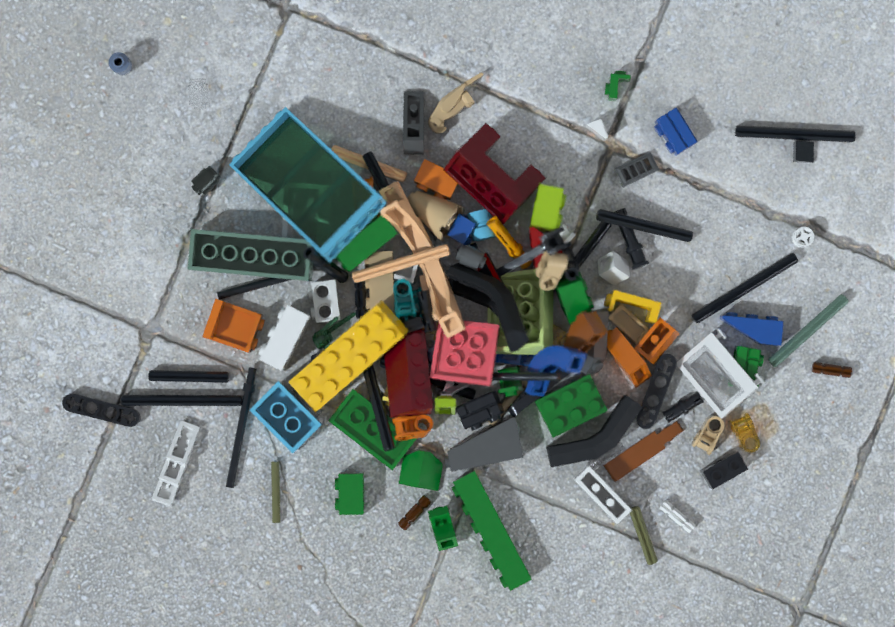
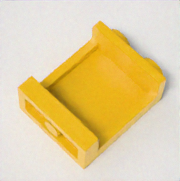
(652, 306)

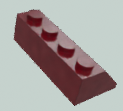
(408, 376)

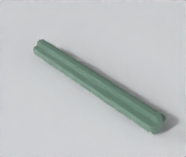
(808, 330)

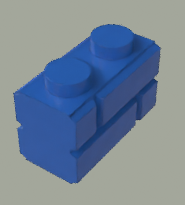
(675, 131)

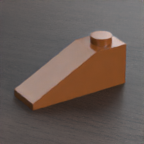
(585, 331)

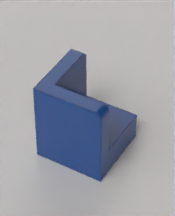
(462, 229)

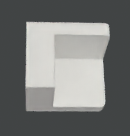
(613, 268)
(407, 273)

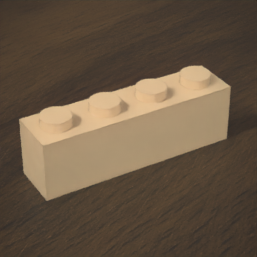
(382, 286)

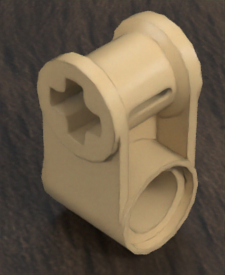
(551, 269)
(708, 435)

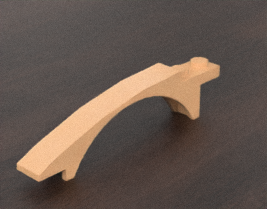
(402, 217)

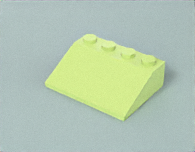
(535, 310)

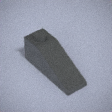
(413, 123)
(598, 352)

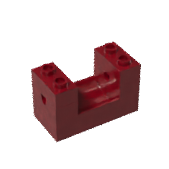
(489, 182)

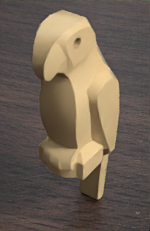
(451, 105)

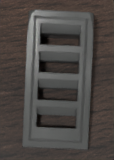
(621, 176)

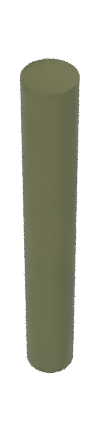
(275, 478)

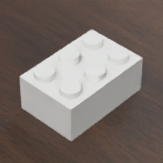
(284, 337)

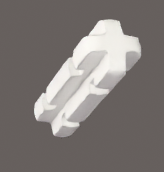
(677, 516)

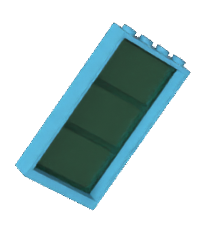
(308, 184)

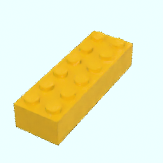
(348, 356)

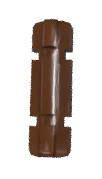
(830, 369)
(414, 512)

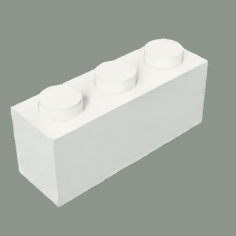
(602, 494)

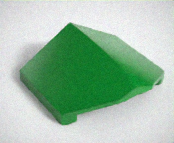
(421, 470)

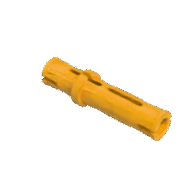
(514, 249)

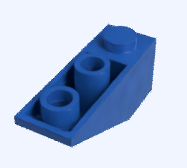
(761, 331)

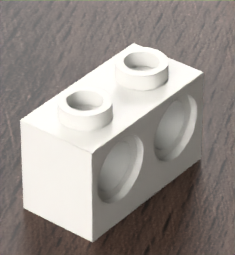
(330, 300)

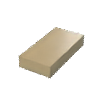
(628, 323)

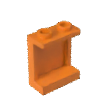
(233, 326)

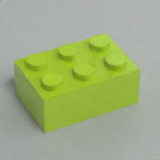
(546, 208)

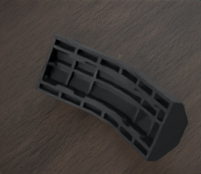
(493, 295)
(600, 442)

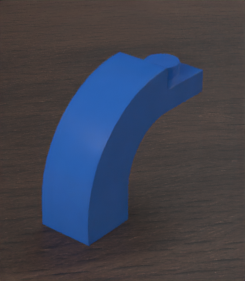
(550, 360)

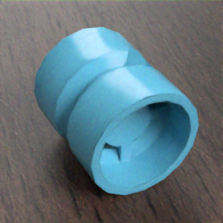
(481, 230)

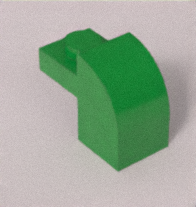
(443, 528)

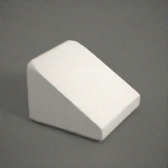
(598, 129)

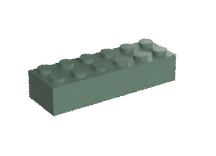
(249, 255)

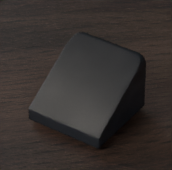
(803, 151)

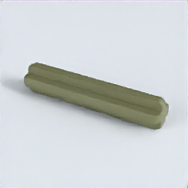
(643, 535)

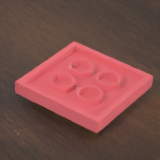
(466, 355)

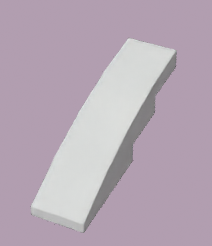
(175, 463)

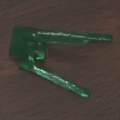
(323, 337)

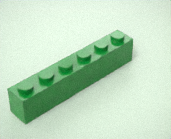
(491, 530)

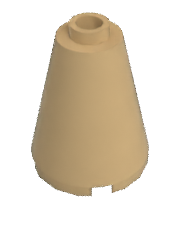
(435, 212)

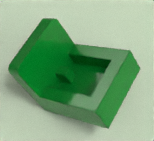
(611, 88)
(510, 388)

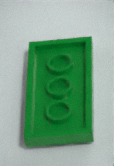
(358, 422)

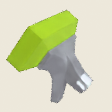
(445, 402)

